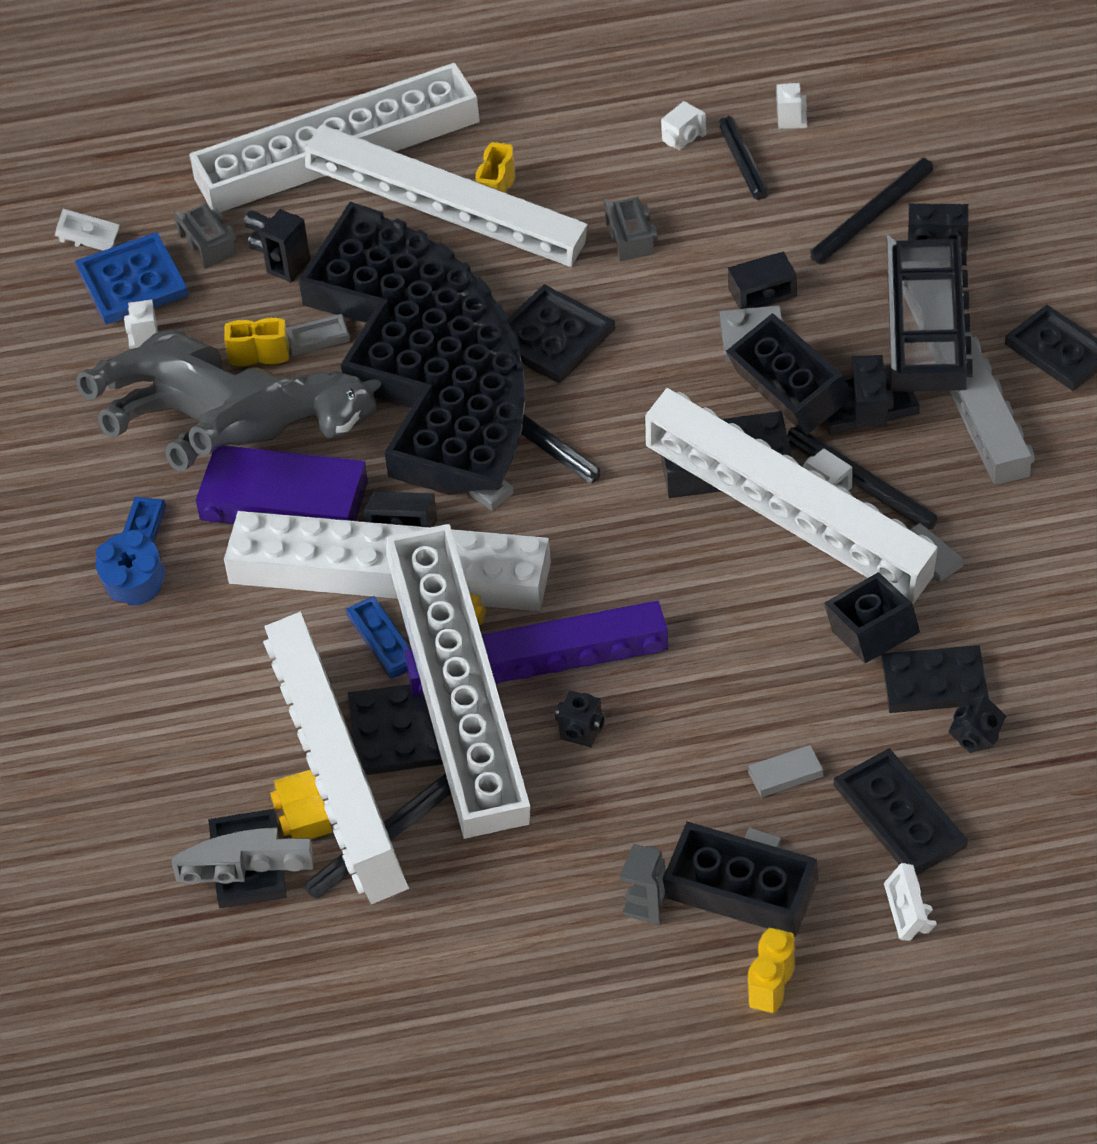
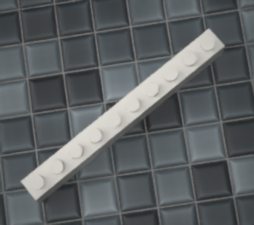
(446, 195)

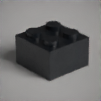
(872, 617)

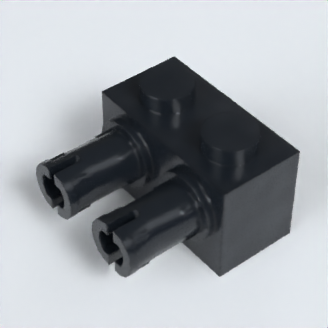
(281, 241)

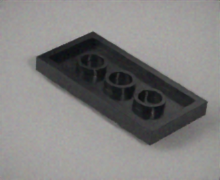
(900, 812)

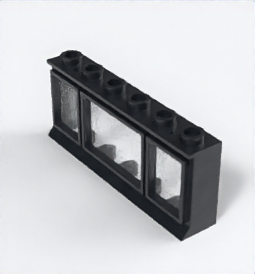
(928, 315)

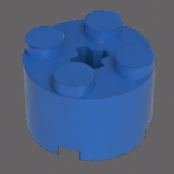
(130, 568)

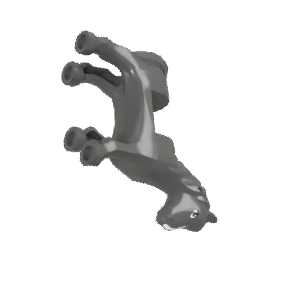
(228, 407)

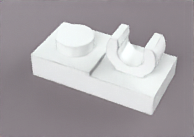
(86, 230)
(906, 903)

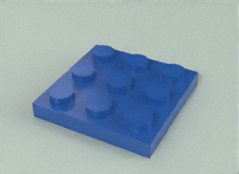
(131, 274)

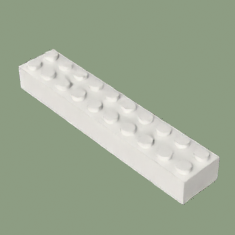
(387, 117)
(789, 494)
(354, 561)
(457, 682)
(334, 759)

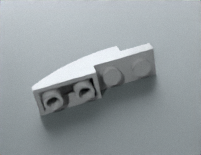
(229, 856)

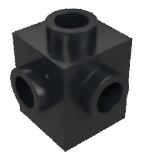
(580, 718)
(977, 724)

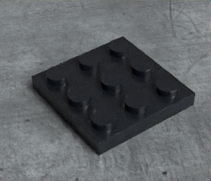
(557, 332)
(392, 730)

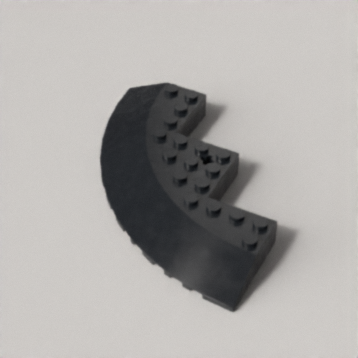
(430, 343)

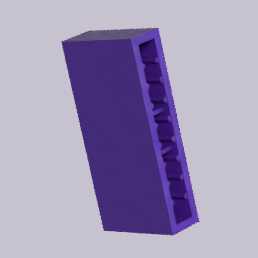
(280, 485)

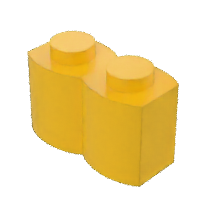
(498, 167)
(256, 342)
(301, 806)
(771, 970)

